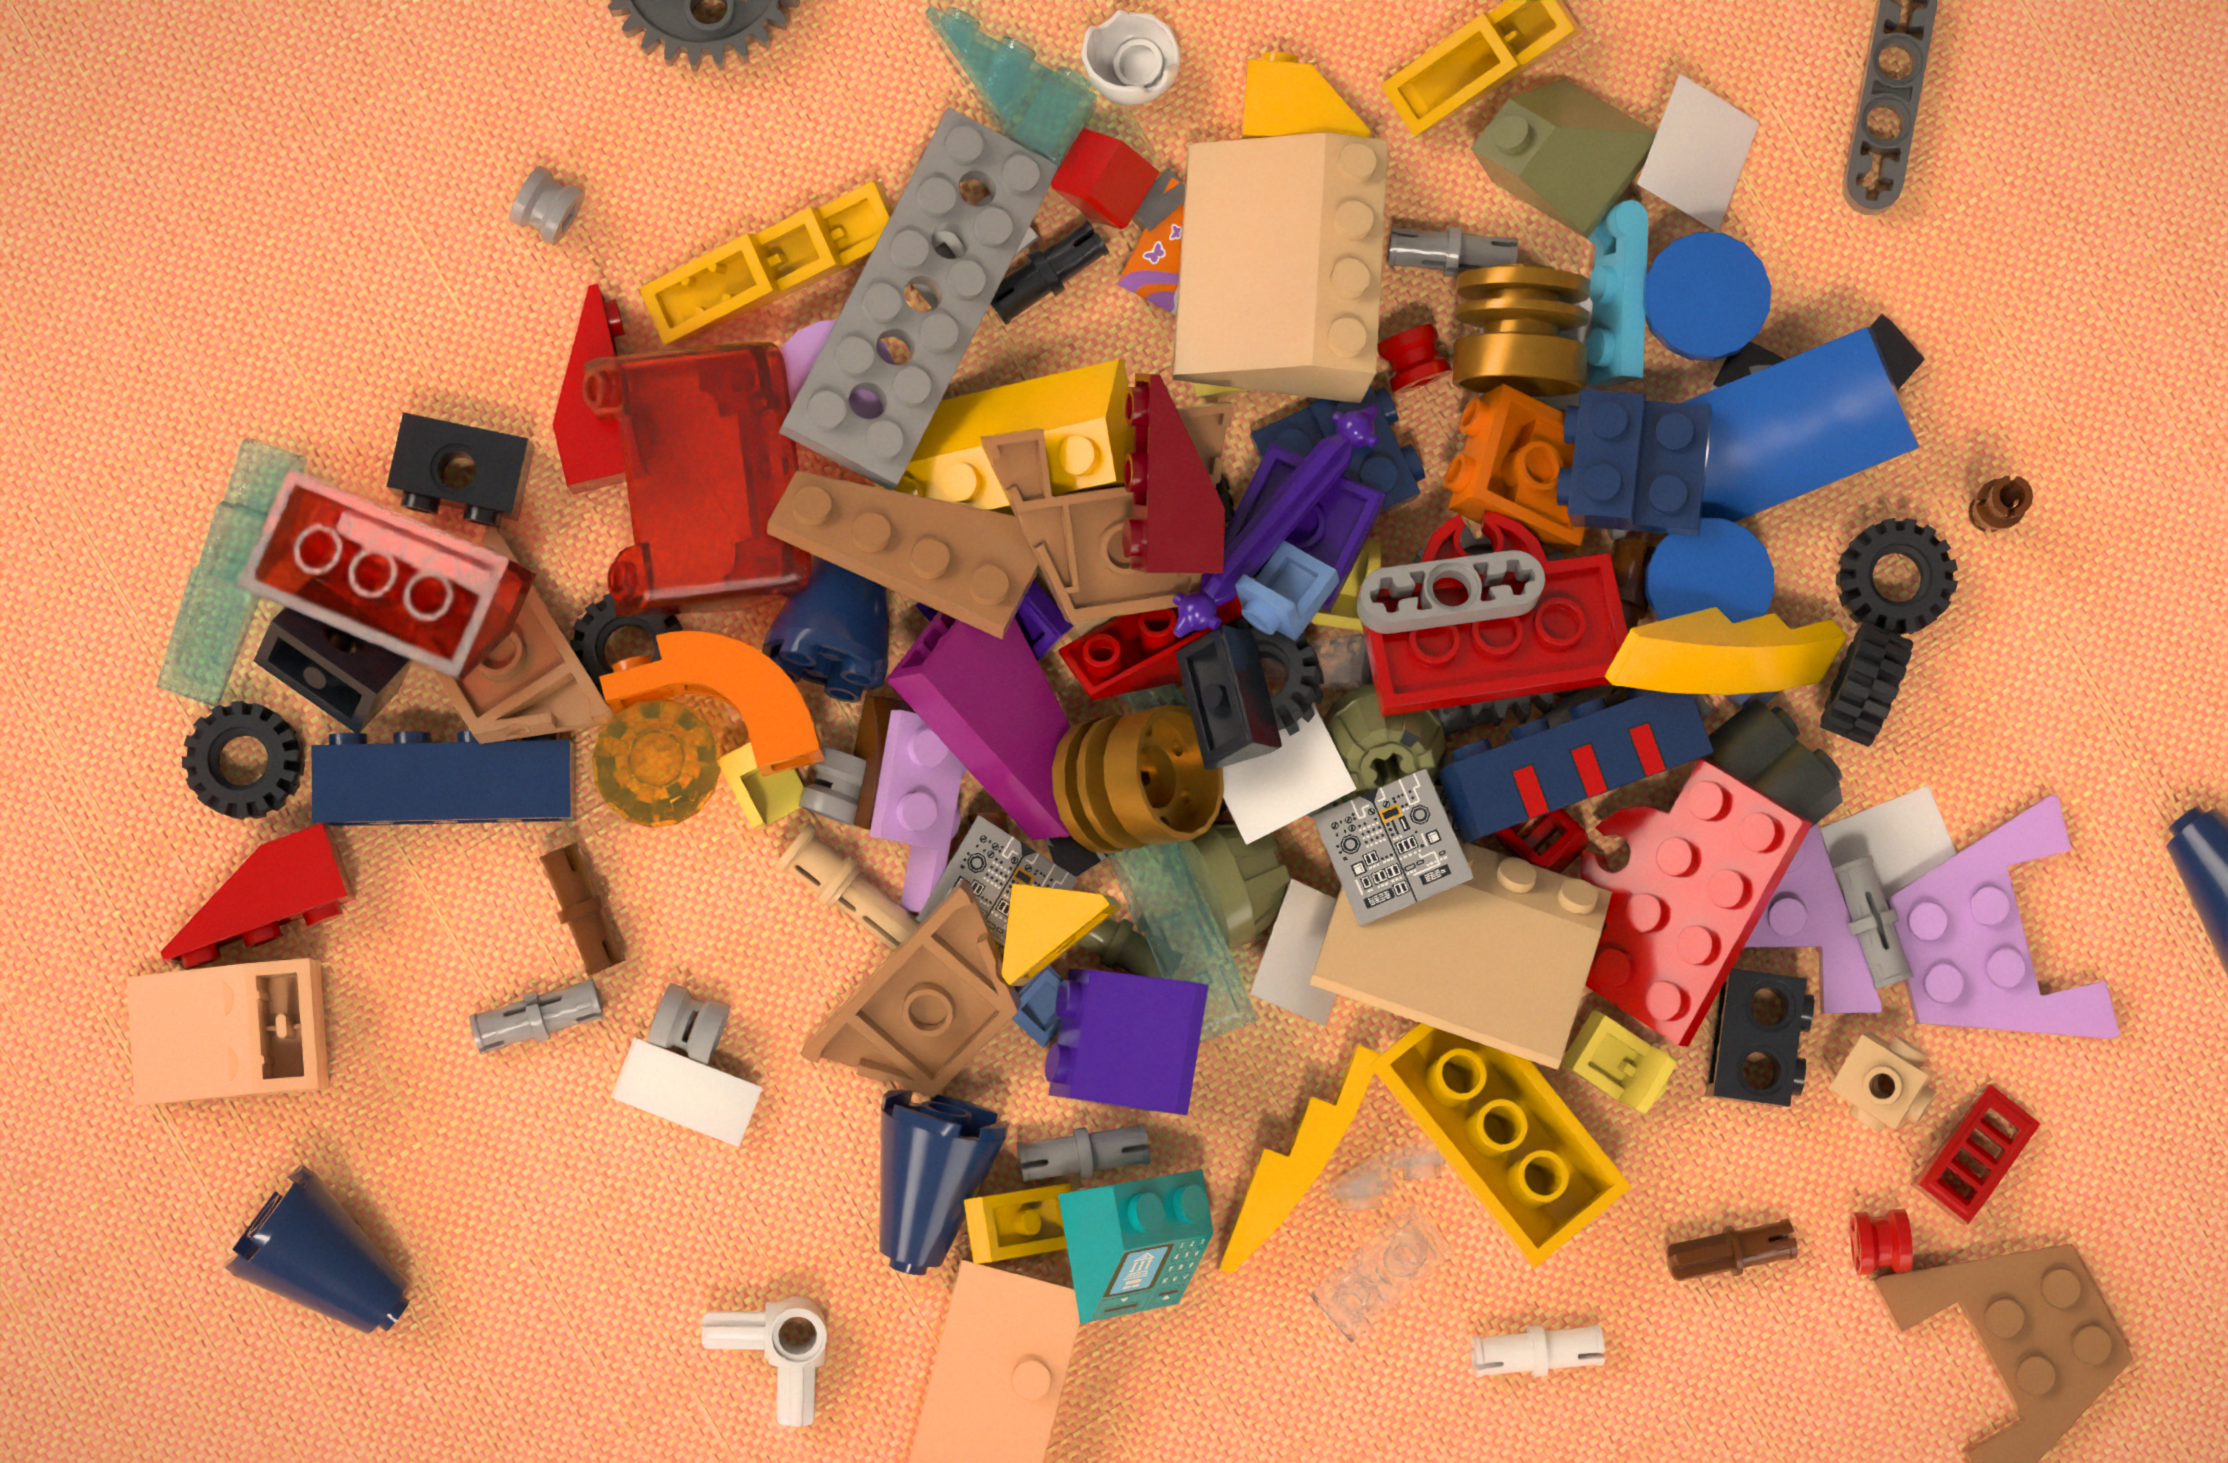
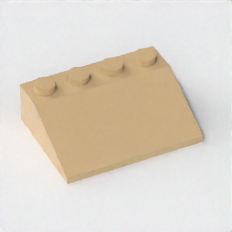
(1282, 264)
(1479, 960)

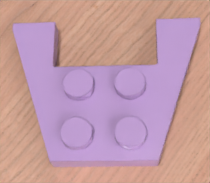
(1812, 913)
(1971, 946)

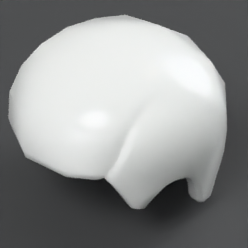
(1131, 57)

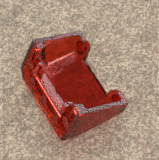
(700, 477)

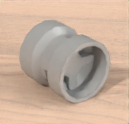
(835, 787)
(675, 1018)

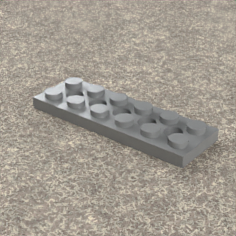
(935, 338)

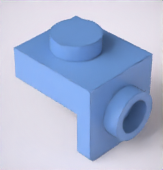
(1286, 591)

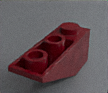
(1174, 501)

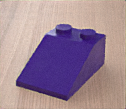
(1126, 1040)

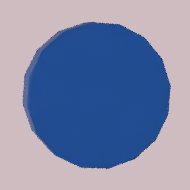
(1706, 296)
(1717, 569)

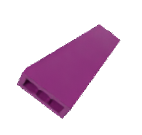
(991, 713)

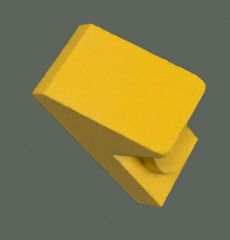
(1016, 1223)

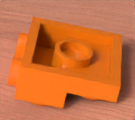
(1513, 465)

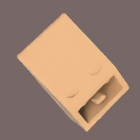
(227, 1032)

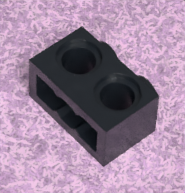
(1740, 1034)

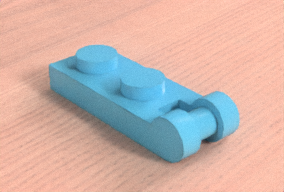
(1617, 295)

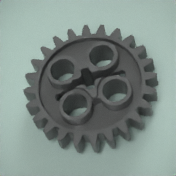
(673, 26)

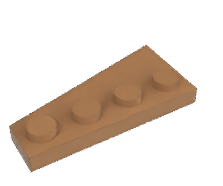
(925, 548)

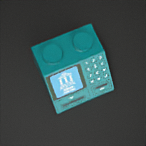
(1135, 1242)

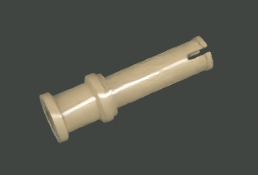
(840, 884)

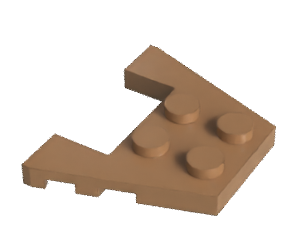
(1080, 532)
(2038, 1329)

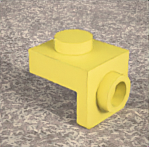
(1619, 1063)

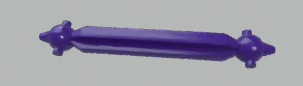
(1277, 519)

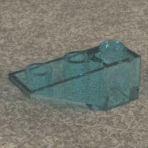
(1015, 92)

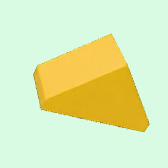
(1046, 925)

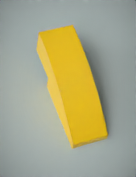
(1478, 60)

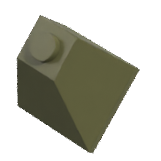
(1564, 153)

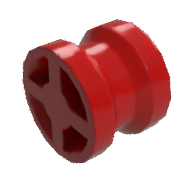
(1413, 358)
(1881, 1242)

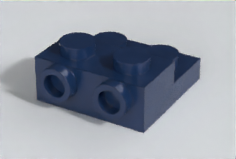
(1635, 463)
(1382, 468)

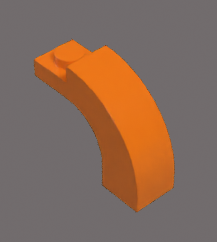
(735, 673)

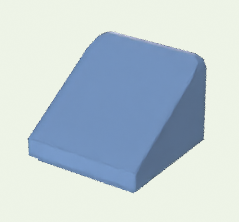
(1038, 1006)

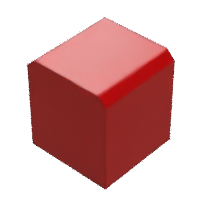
(1104, 178)

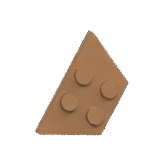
(529, 680)
(925, 1003)

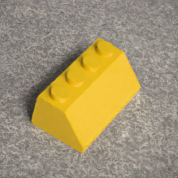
(1081, 427)
(1503, 1136)

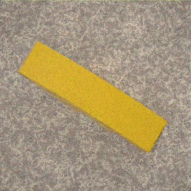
(767, 264)
(1719, 657)
(1283, 1180)

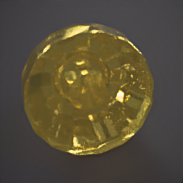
(656, 762)

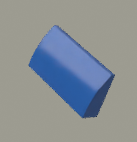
(1802, 426)

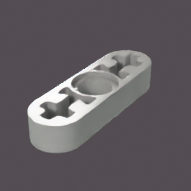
(1402, 579)

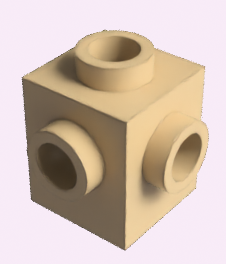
(1861, 1082)

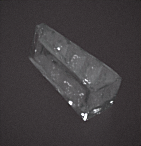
(1341, 658)

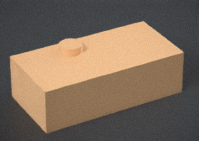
(997, 1369)

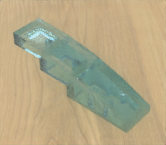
(213, 608)
(1183, 932)

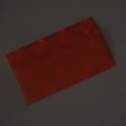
(385, 576)

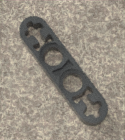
(1883, 92)

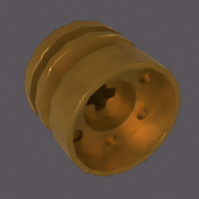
(1521, 324)
(1135, 781)

